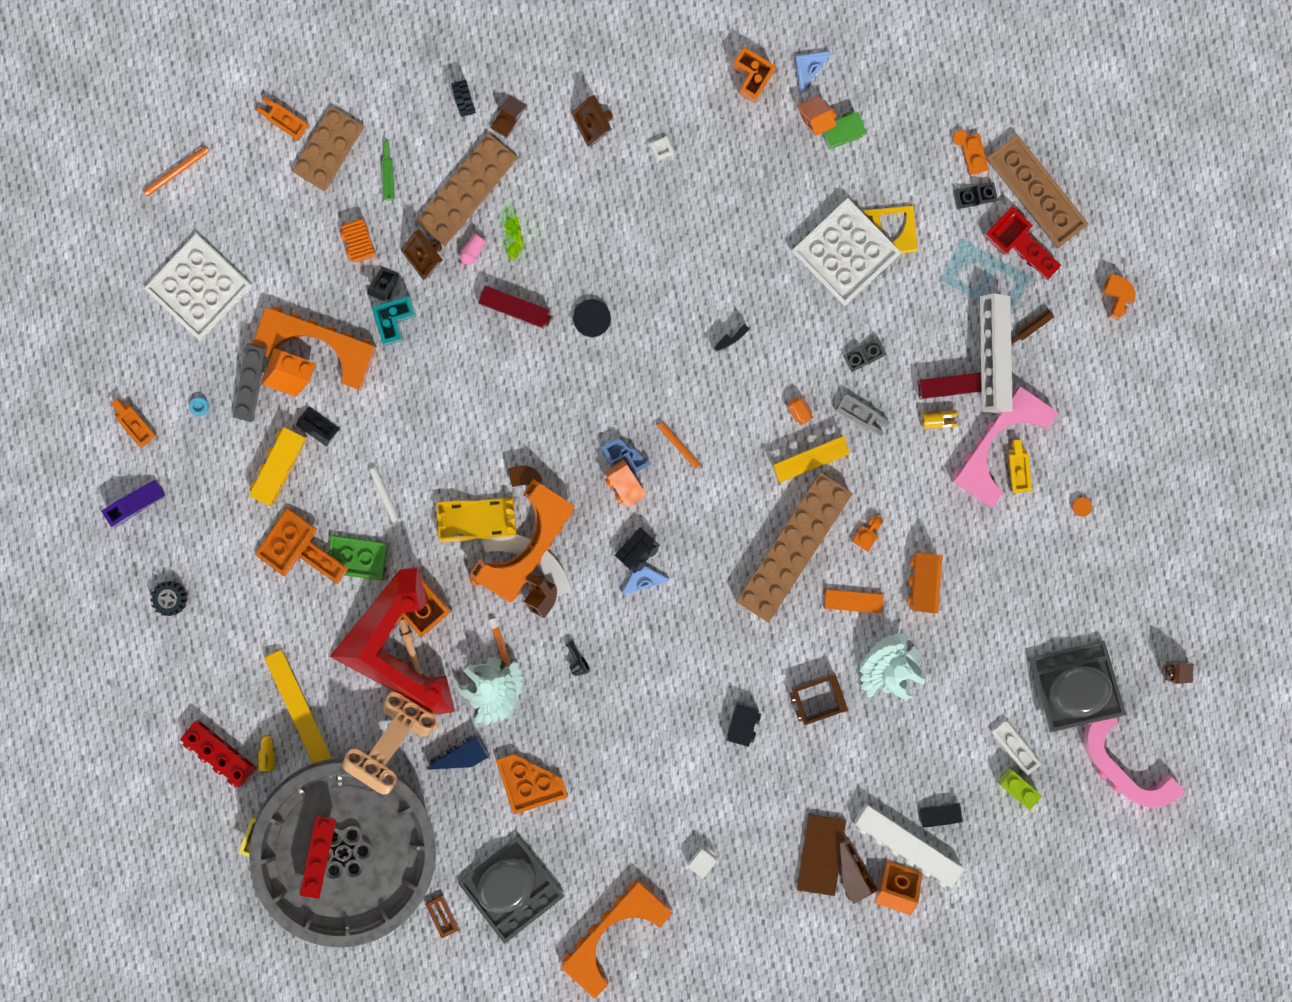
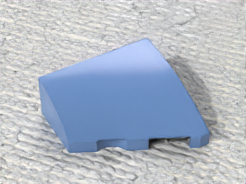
(618, 450)

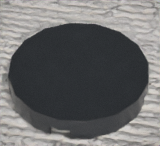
(592, 318)

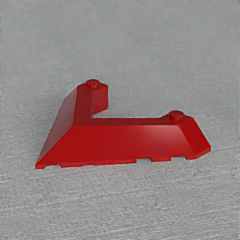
(365, 643)

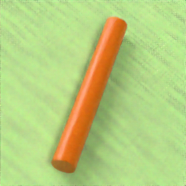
(677, 443)

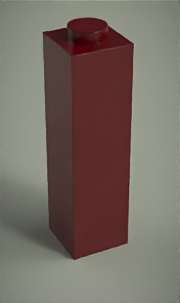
(515, 307)
(949, 386)

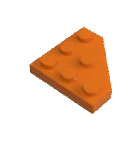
(529, 784)

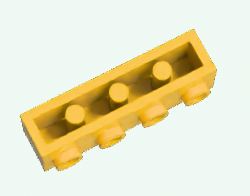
(278, 466)

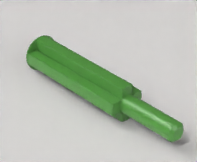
(387, 172)

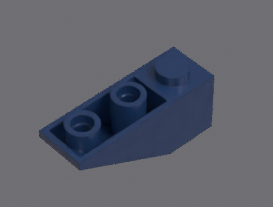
(465, 756)

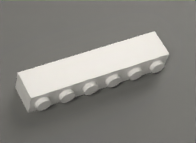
(996, 353)
(908, 845)

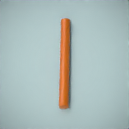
(176, 171)

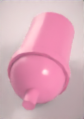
(471, 250)

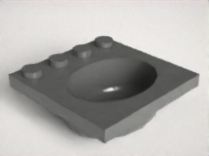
(1077, 686)
(511, 889)

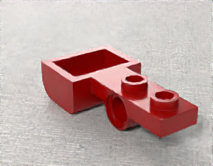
(1011, 233)

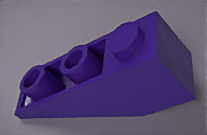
(133, 504)

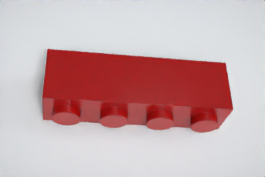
(317, 856)

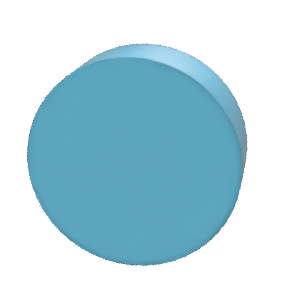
(199, 406)

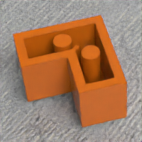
(757, 72)

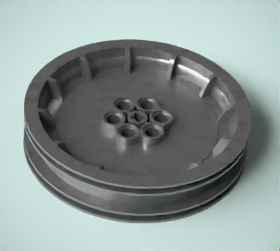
(351, 905)

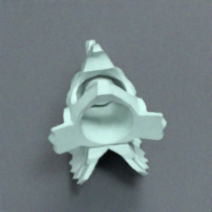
(890, 665)
(494, 691)

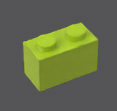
(1019, 789)

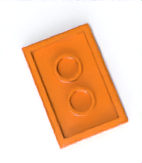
(286, 542)

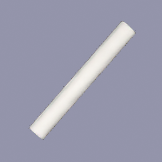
(384, 495)

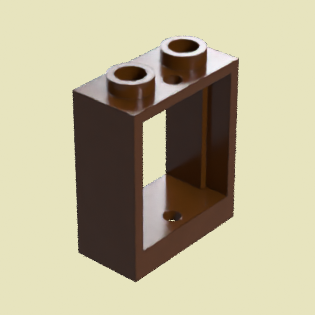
(841, 704)

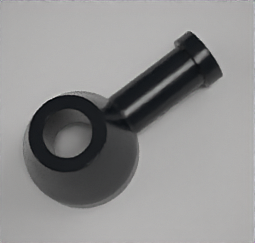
(577, 667)

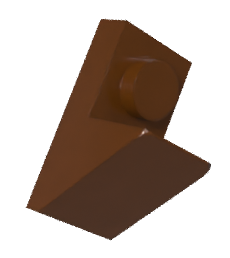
(508, 116)

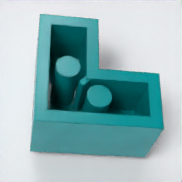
(388, 318)

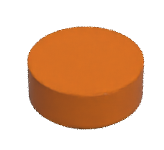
(1081, 506)

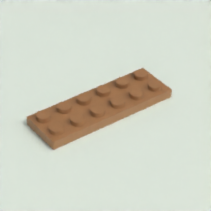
(466, 189)
(1037, 191)

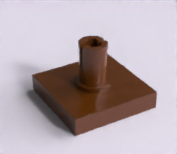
(592, 120)
(422, 254)

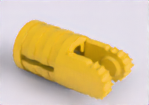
(936, 419)
(266, 748)

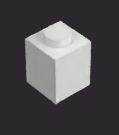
(702, 861)

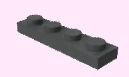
(250, 382)

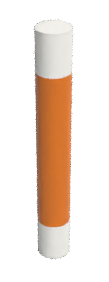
(500, 643)

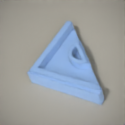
(808, 66)
(643, 579)

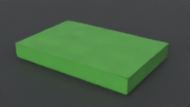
(361, 556)

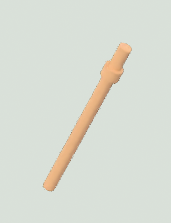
(407, 638)

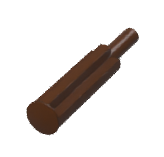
(1032, 326)

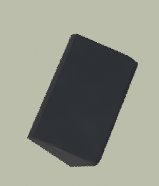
(317, 426)

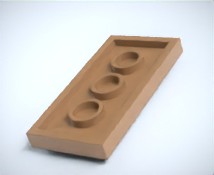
(328, 149)

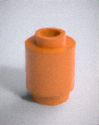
(800, 410)

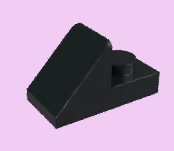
(383, 284)

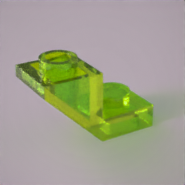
(514, 230)

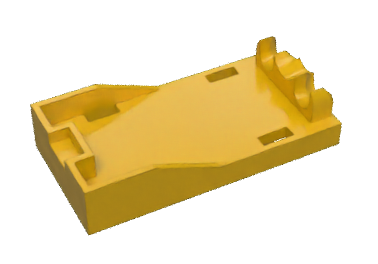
(476, 520)

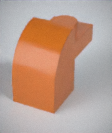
(1121, 291)

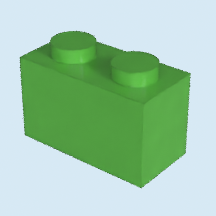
(847, 130)

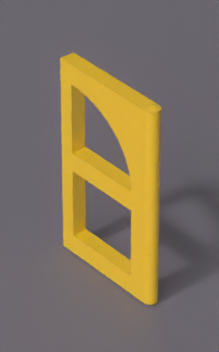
(907, 240)

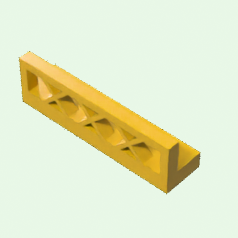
(811, 459)

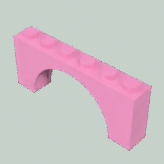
(974, 473)

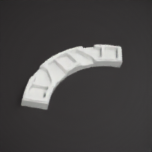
(548, 566)

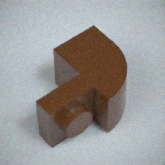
(523, 475)
(541, 597)

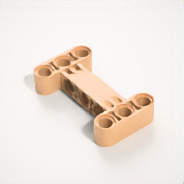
(389, 743)

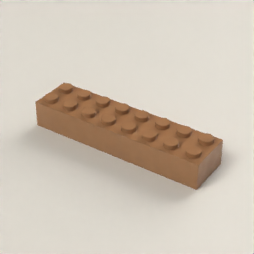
(794, 547)

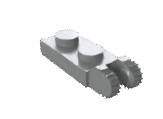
(860, 413)

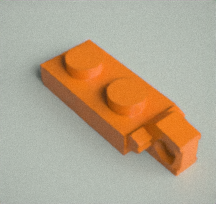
(133, 423)

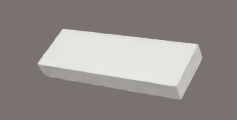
(1016, 747)

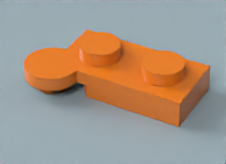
(973, 151)

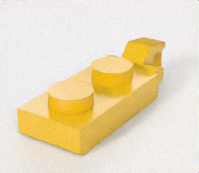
(1019, 468)

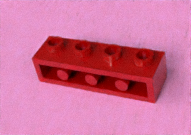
(218, 754)

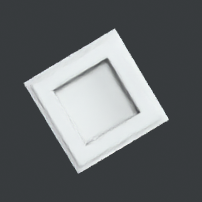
(661, 148)

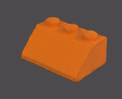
(925, 582)

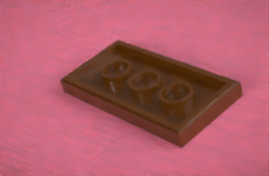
(821, 854)

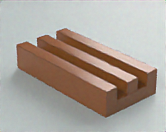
(449, 931)

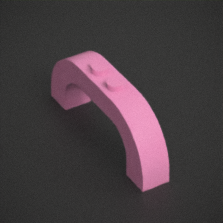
(1159, 795)

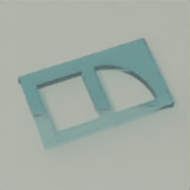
(970, 254)

